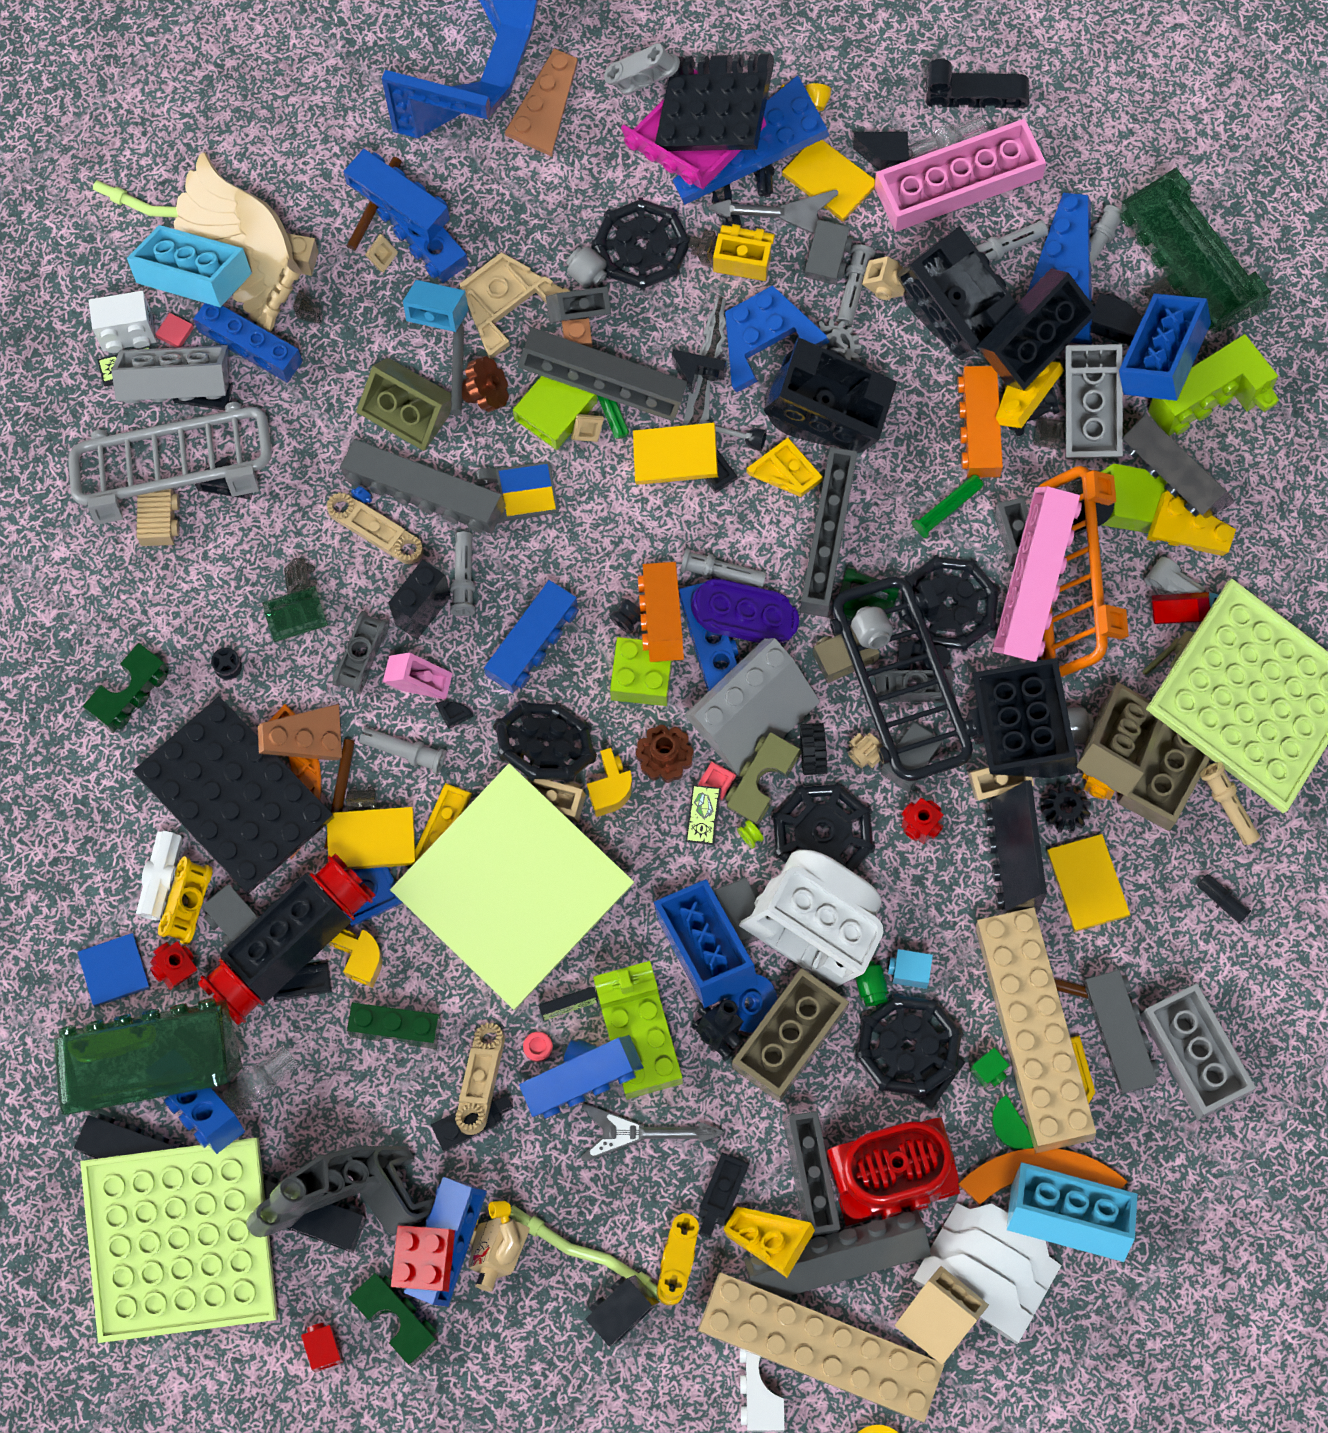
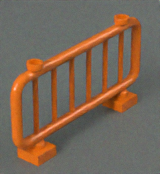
(1109, 620)

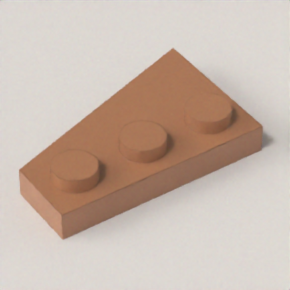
(303, 735)

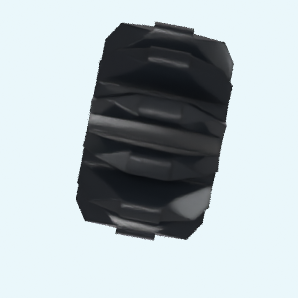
(1075, 817)

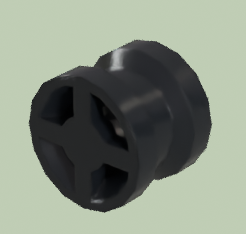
(626, 616)
(223, 658)

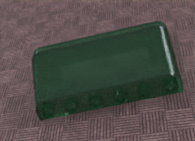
(1193, 252)
(145, 1056)

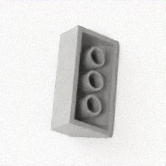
(171, 373)

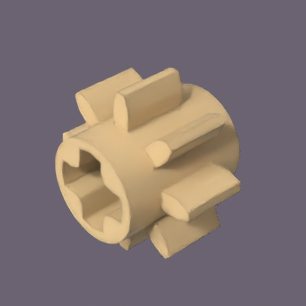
(864, 750)

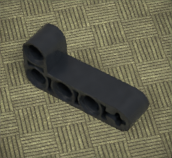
(974, 89)

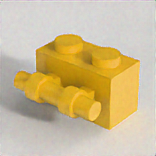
(743, 252)

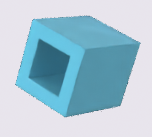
(910, 968)

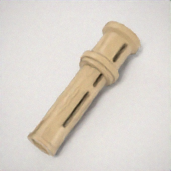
(1225, 793)

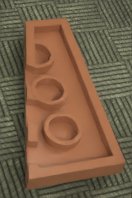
(542, 110)

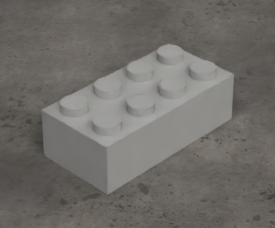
(1197, 1051)

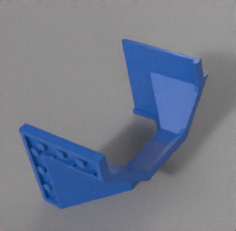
(423, 105)

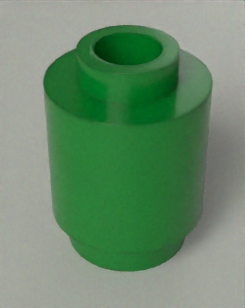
(872, 985)

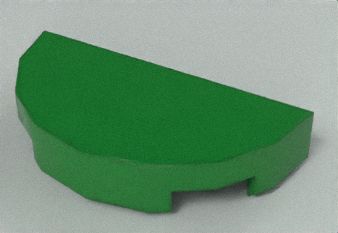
(1009, 1126)

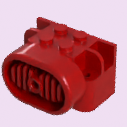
(874, 1188)

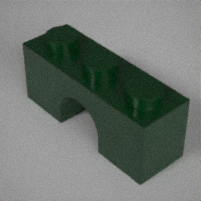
(113, 708)
(403, 1025)
(414, 1337)

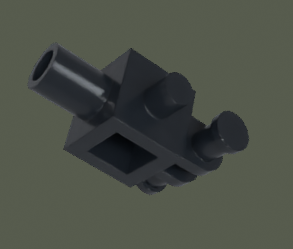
(720, 1027)

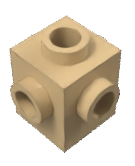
(882, 278)

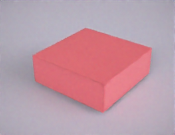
(174, 330)
(718, 777)

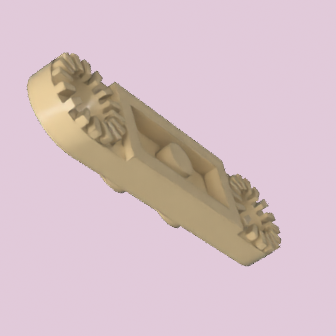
(374, 528)
(480, 1079)

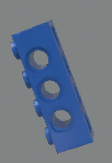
(440, 265)
(248, 340)
(706, 652)
(208, 1116)

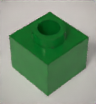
(990, 1069)

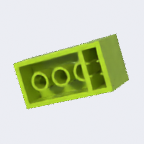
(1228, 373)
(634, 1008)

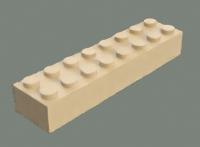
(1035, 1030)

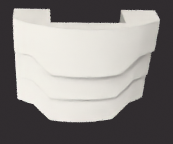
(996, 1264)

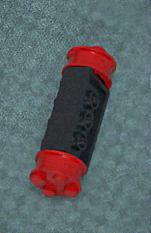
(286, 938)

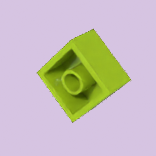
(636, 677)

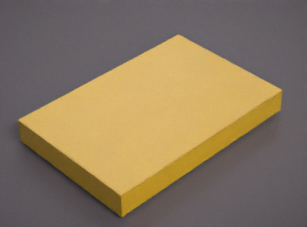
(824, 169)
(675, 453)
(373, 838)
(1088, 883)

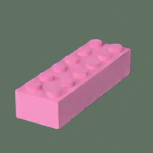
(960, 175)
(1036, 573)

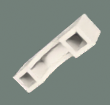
(763, 1408)

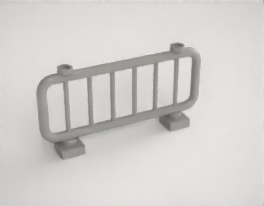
(239, 477)

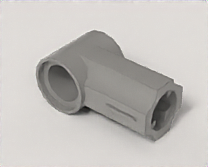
(1169, 579)

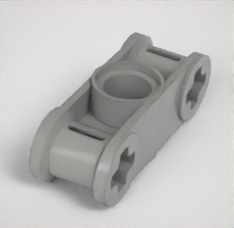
(642, 69)

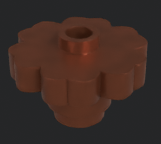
(485, 384)
(667, 765)

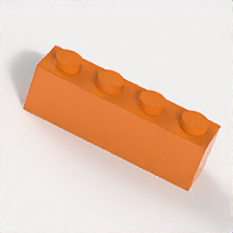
(981, 427)
(662, 612)

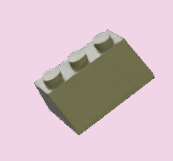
(404, 403)

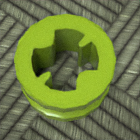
(750, 834)

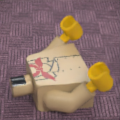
(496, 1245)

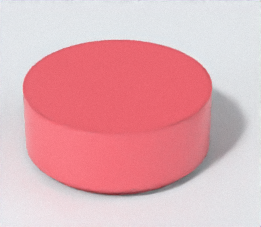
(537, 1046)

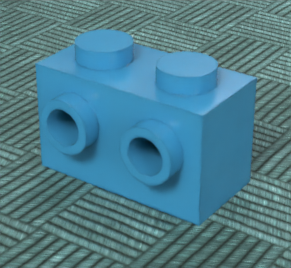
(443, 305)

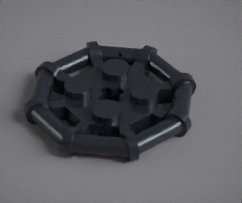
(645, 229)
(962, 593)
(545, 761)
(824, 815)
(907, 1062)

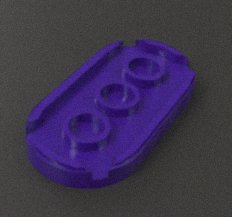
(744, 611)

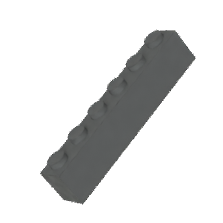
(602, 374)
(423, 487)
(828, 532)
(846, 1255)

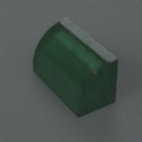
(294, 614)

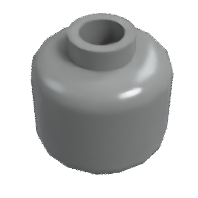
(586, 266)
(872, 627)
(1080, 723)

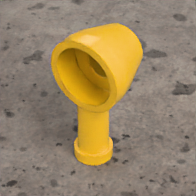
(819, 94)

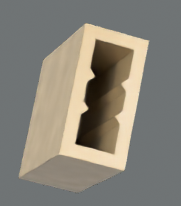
(941, 1315)

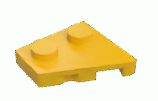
(786, 469)

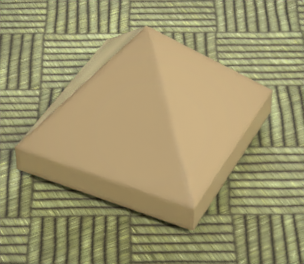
(381, 253)
(587, 428)

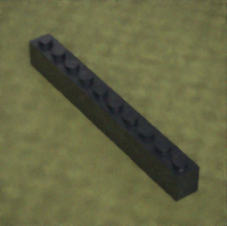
(327, 1224)

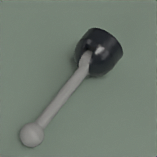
(754, 437)

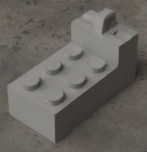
(1093, 402)

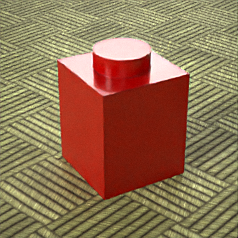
(321, 1347)

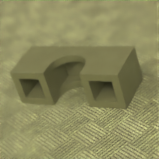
(772, 756)

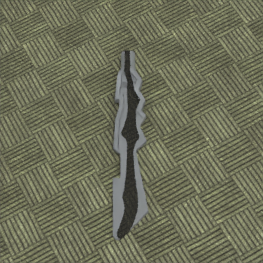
(699, 402)

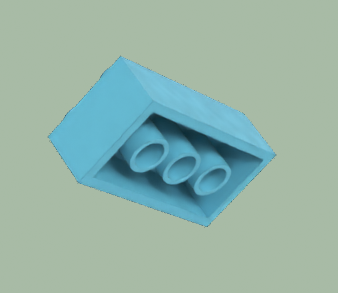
(189, 265)
(1072, 1212)

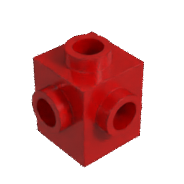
(918, 829)
(170, 974)

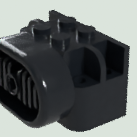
(956, 293)
(828, 398)

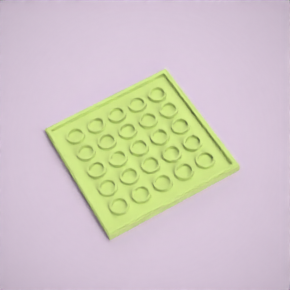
(1250, 696)
(512, 886)
(176, 1241)

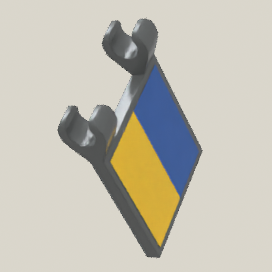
(524, 488)

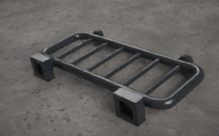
(928, 601)

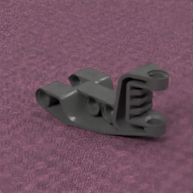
(373, 1175)

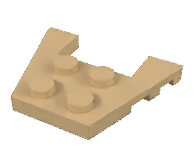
(497, 291)

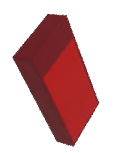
(1180, 607)

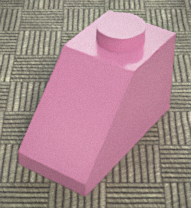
(417, 676)

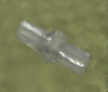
(948, 135)
(258, 1080)

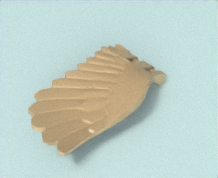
(241, 219)

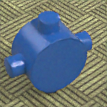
(361, 495)

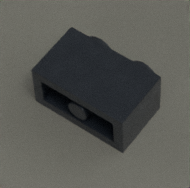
(621, 1310)

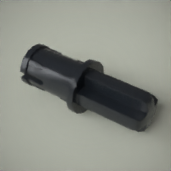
(765, 180)
(1223, 898)

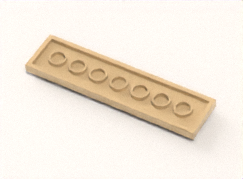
(821, 1347)

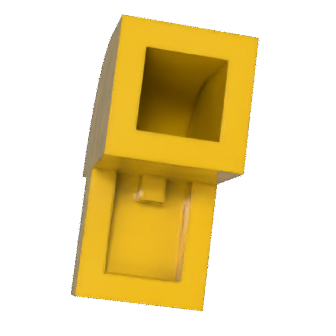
(611, 792)
(365, 956)

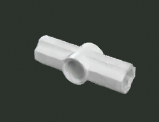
(158, 875)

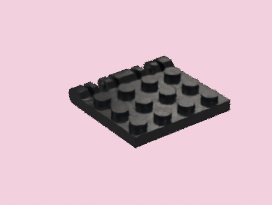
(717, 106)

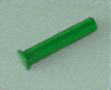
(614, 417)
(947, 506)

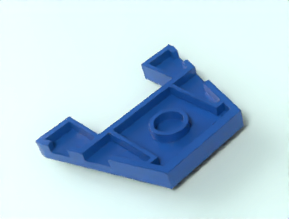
(759, 324)

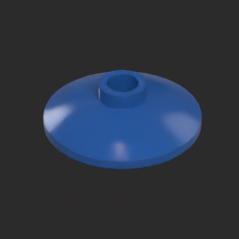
(760, 999)

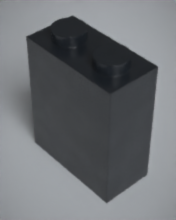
(419, 599)

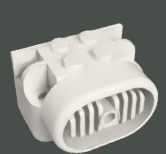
(819, 917)

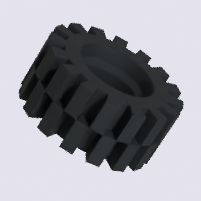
(813, 748)

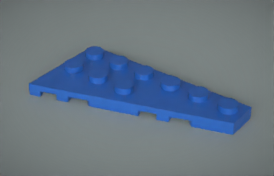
(789, 127)
(1069, 249)

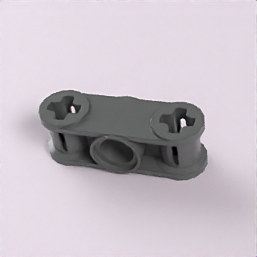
(354, 670)
(899, 679)

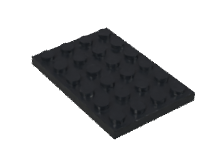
(230, 797)

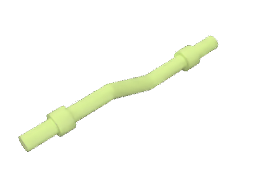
(121, 197)
(538, 1228)

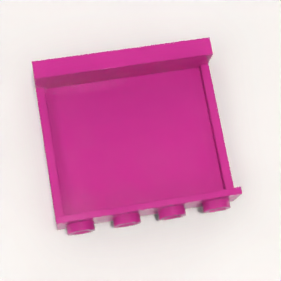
(693, 166)

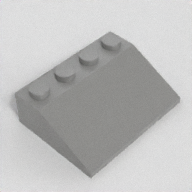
(751, 701)

